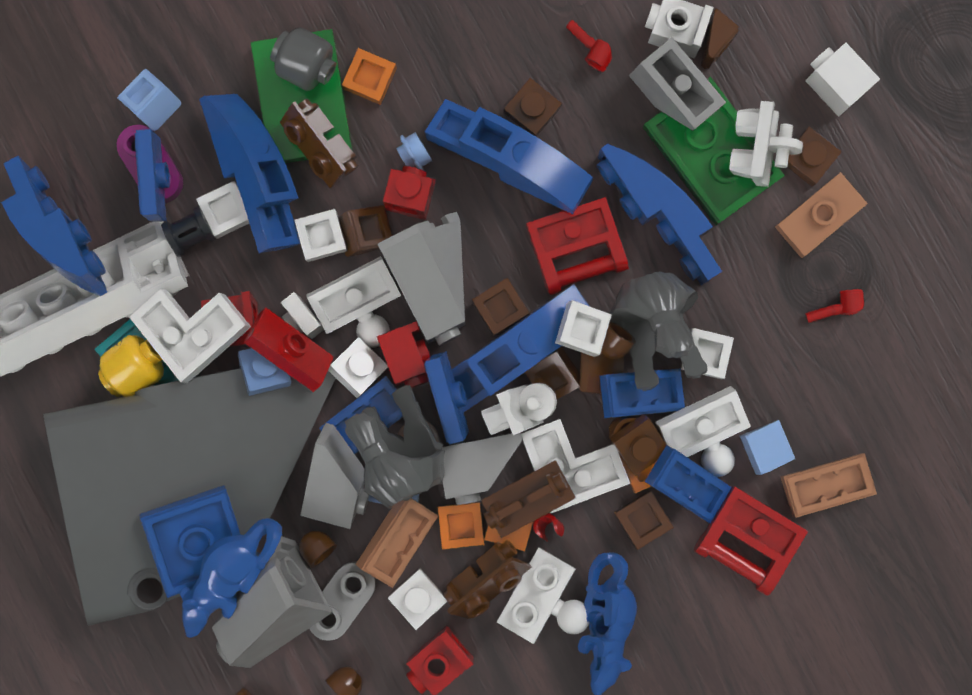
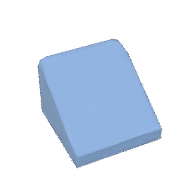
(149, 100)
(767, 447)

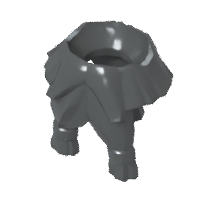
(653, 314)
(397, 464)

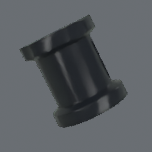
(180, 243)

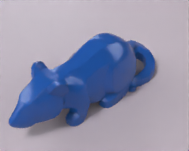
(226, 568)
(611, 616)

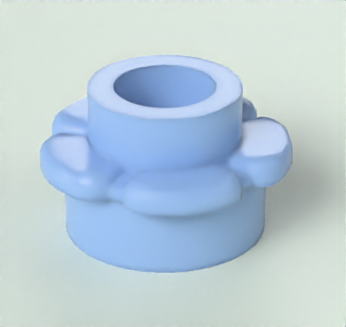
(413, 151)

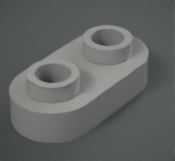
(343, 602)

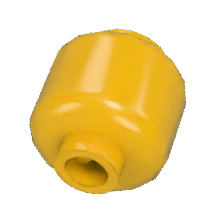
(130, 366)

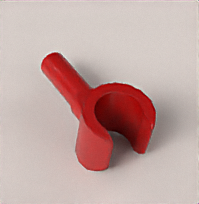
(600, 51)
(850, 303)
(540, 524)

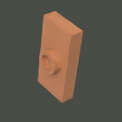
(821, 215)
(828, 485)
(396, 541)

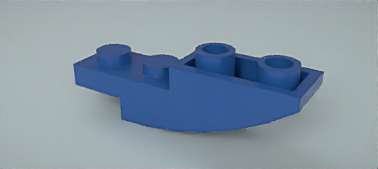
(511, 152)
(252, 157)
(652, 194)
(50, 229)
(514, 350)

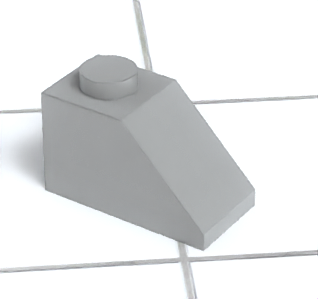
(677, 85)
(475, 466)
(334, 481)

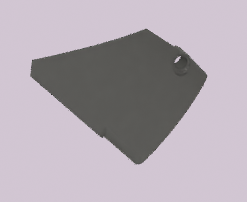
(160, 449)

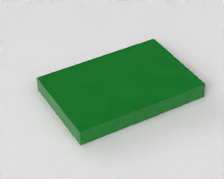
(278, 95)
(704, 158)

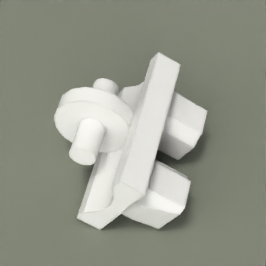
(763, 125)
(520, 408)

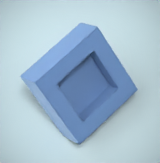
(260, 373)

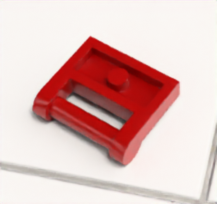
(570, 233)
(760, 529)

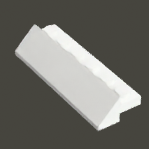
(54, 312)

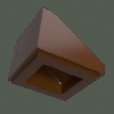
(719, 36)
(364, 229)
(594, 367)

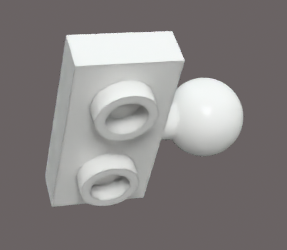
(354, 298)
(704, 426)
(539, 597)

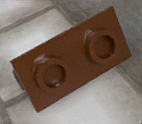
(306, 128)
(527, 499)
(472, 593)

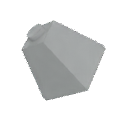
(430, 275)
(274, 610)

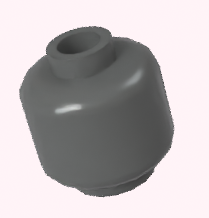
(303, 58)

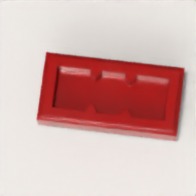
(289, 349)

